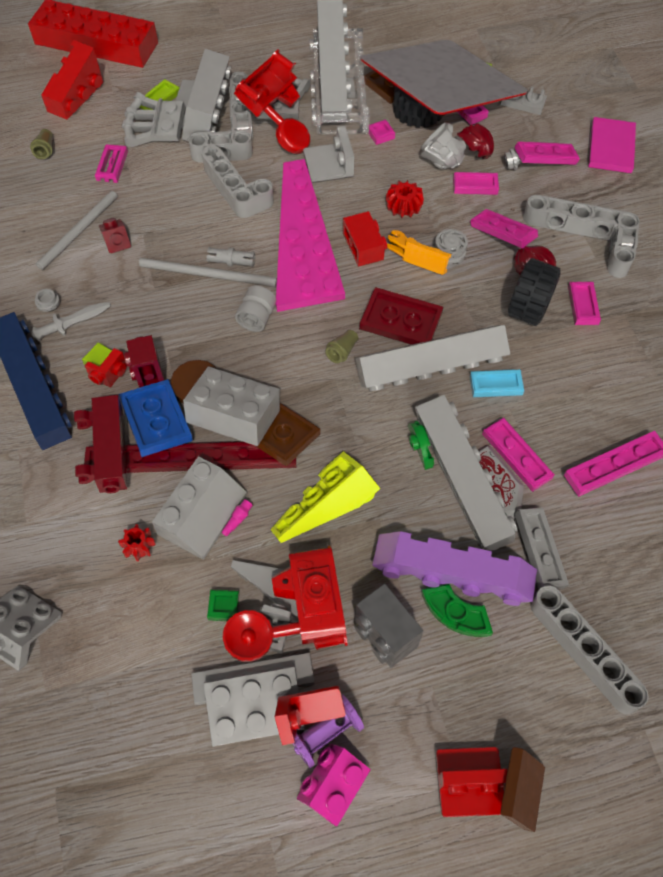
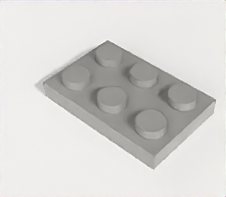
(246, 705)

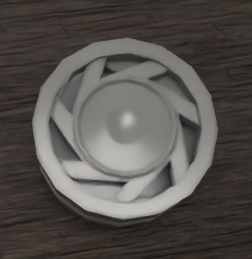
(450, 242)

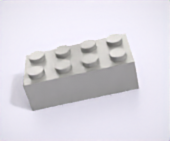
(207, 94)

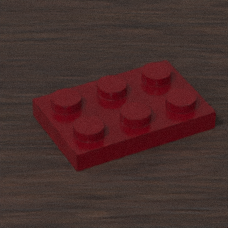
(400, 317)

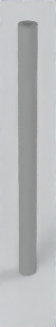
(208, 272)

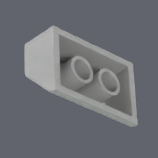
(199, 508)

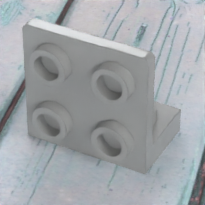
(331, 160)
(21, 622)

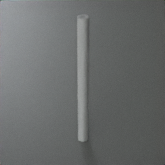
(76, 230)

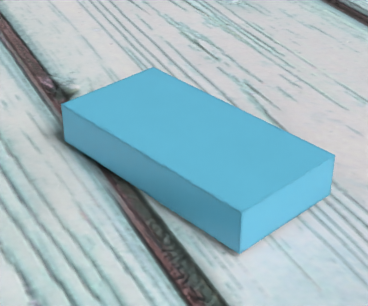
(496, 383)

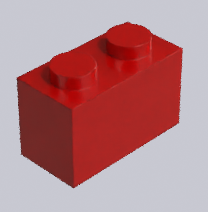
(364, 238)

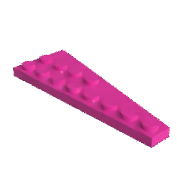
(305, 257)

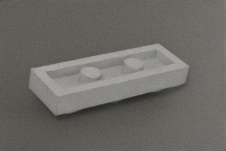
(541, 548)

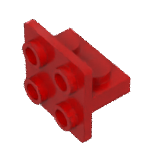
(470, 781)

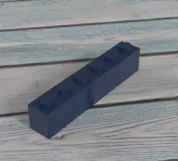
(31, 385)

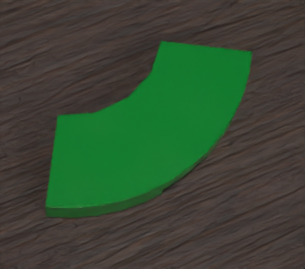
(456, 614)

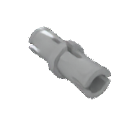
(230, 256)

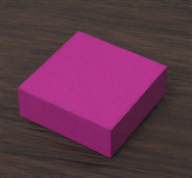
(381, 132)

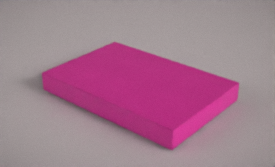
(612, 145)

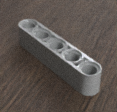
(593, 663)

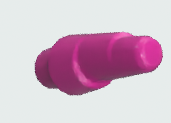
(238, 516)

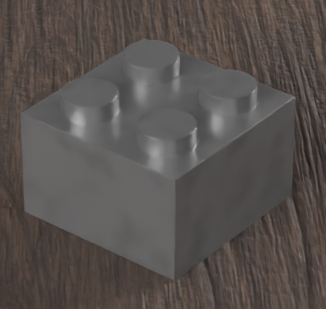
(387, 626)

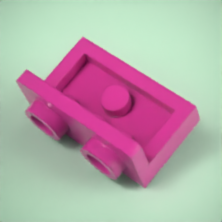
(333, 783)

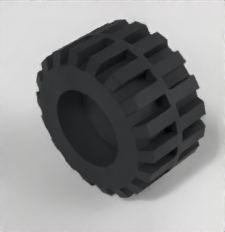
(412, 111)
(534, 291)

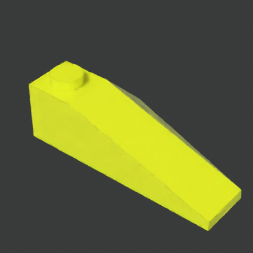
(340, 490)

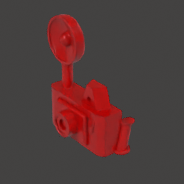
(272, 83)
(318, 603)

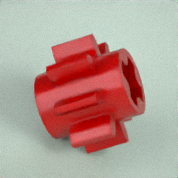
(134, 549)

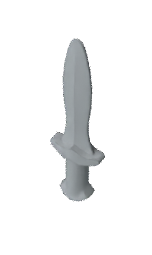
(62, 323)

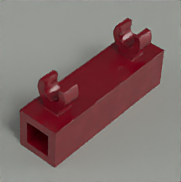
(108, 445)

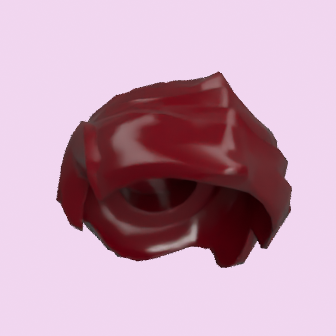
(478, 139)
(537, 252)

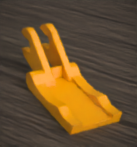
(418, 254)

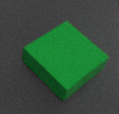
(222, 605)

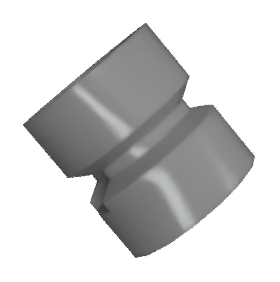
(255, 308)

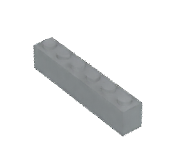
(332, 56)
(432, 356)
(465, 475)

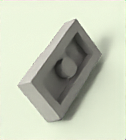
(530, 102)

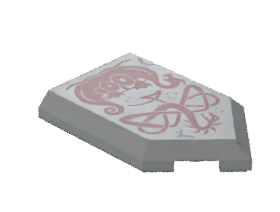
(503, 481)

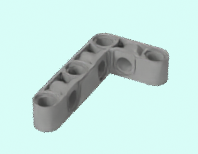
(235, 142)
(592, 221)

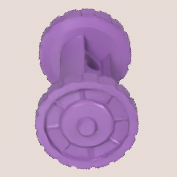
(325, 731)

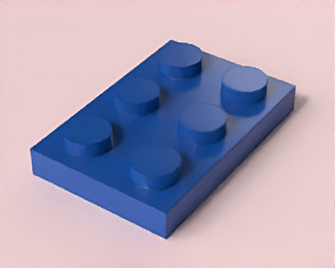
(155, 418)

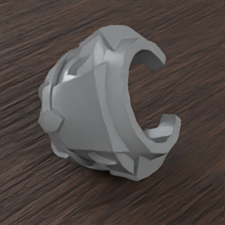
(444, 148)

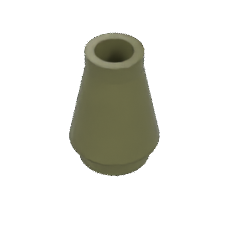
(42, 145)
(340, 348)

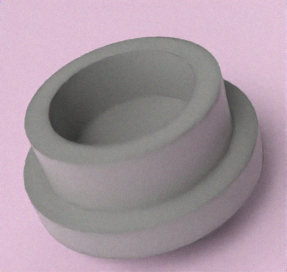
(512, 159)
(46, 300)

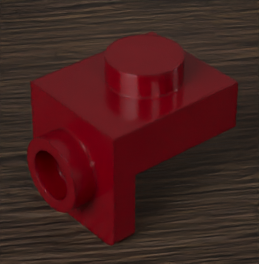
(114, 235)

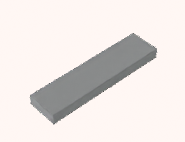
(301, 662)

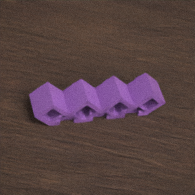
(469, 570)

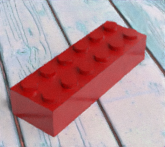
(110, 34)

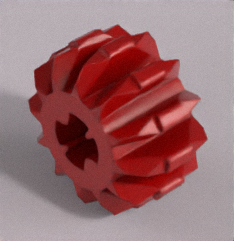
(404, 199)

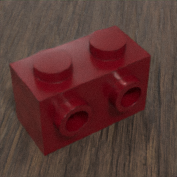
(143, 361)

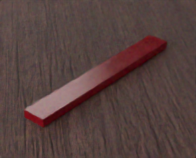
(180, 458)

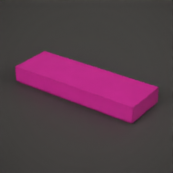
(546, 153)
(504, 228)
(518, 454)

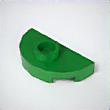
(420, 442)

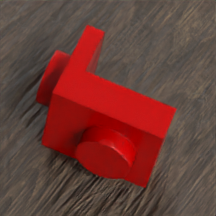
(109, 371)

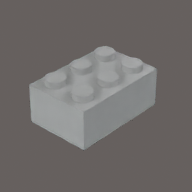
(232, 405)

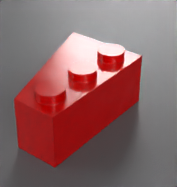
(74, 82)

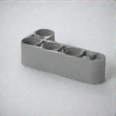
(242, 197)

